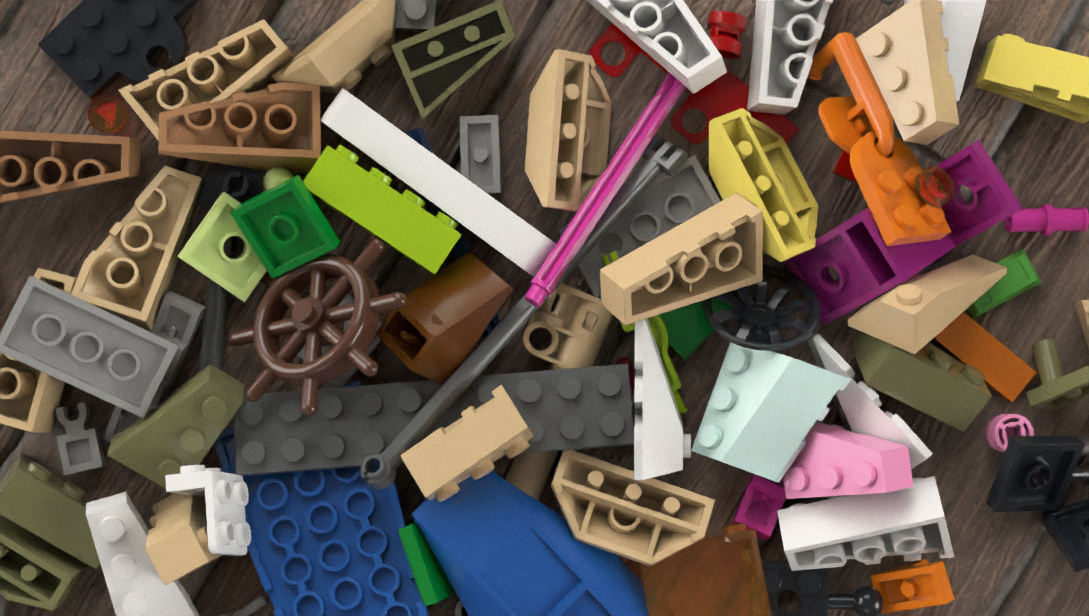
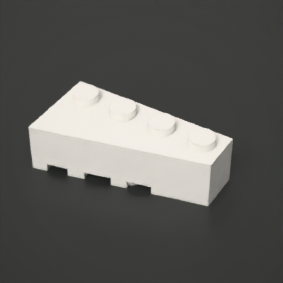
(783, 52)
(866, 527)
(128, 570)

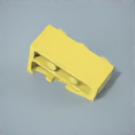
(1036, 76)

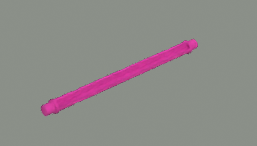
(604, 191)

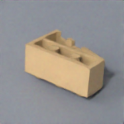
(468, 446)
(179, 537)

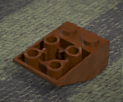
(445, 317)

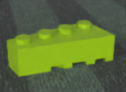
(382, 209)

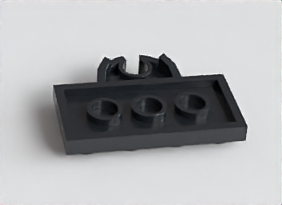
(116, 39)

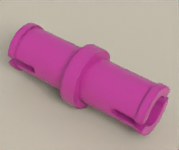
(1047, 220)

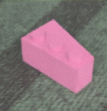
(847, 464)

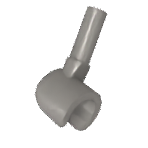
(248, 609)

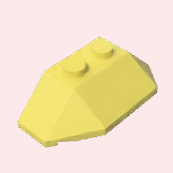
(758, 165)

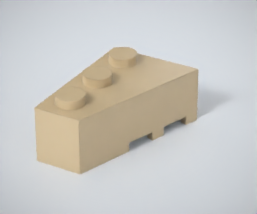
(912, 70)

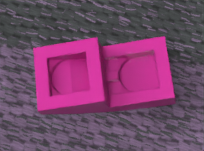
(760, 505)

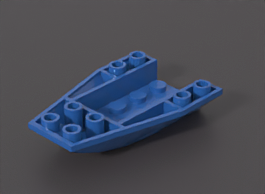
(520, 556)

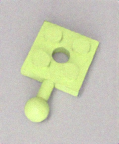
(205, 247)

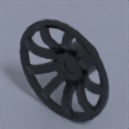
(761, 318)

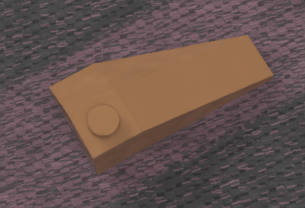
(249, 129)

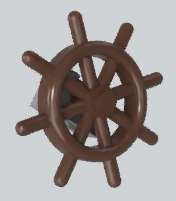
(329, 329)

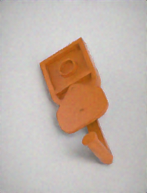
(878, 158)

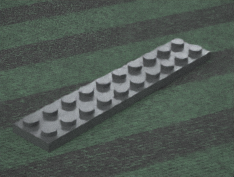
(559, 406)

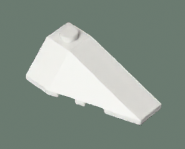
(860, 405)

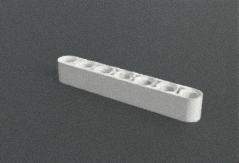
(438, 182)

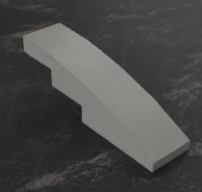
(177, 323)

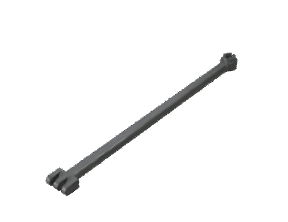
(659, 157)

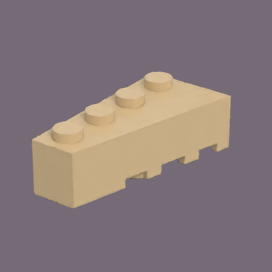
(688, 263)

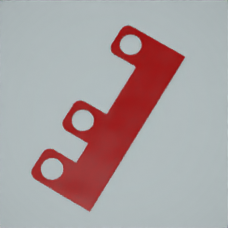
(714, 100)

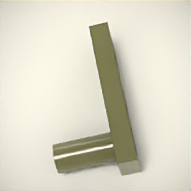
(1056, 388)

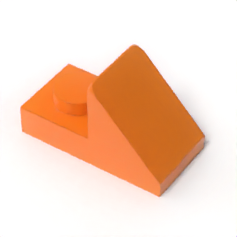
(913, 586)

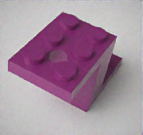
(872, 268)

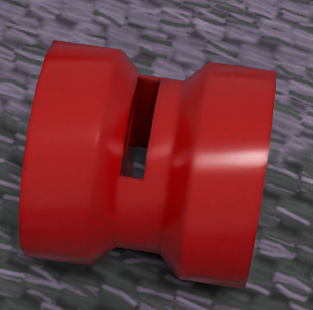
(726, 32)

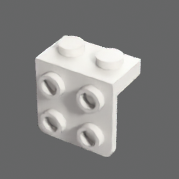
(225, 505)

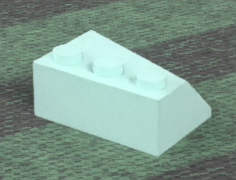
(764, 410)

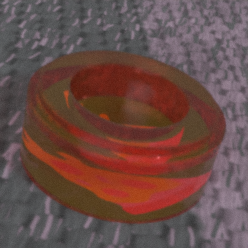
(108, 113)
(935, 186)

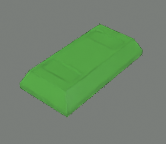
(1019, 278)

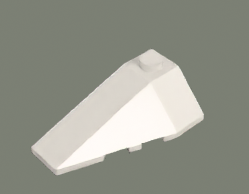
(658, 423)

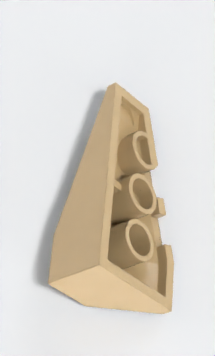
(926, 303)

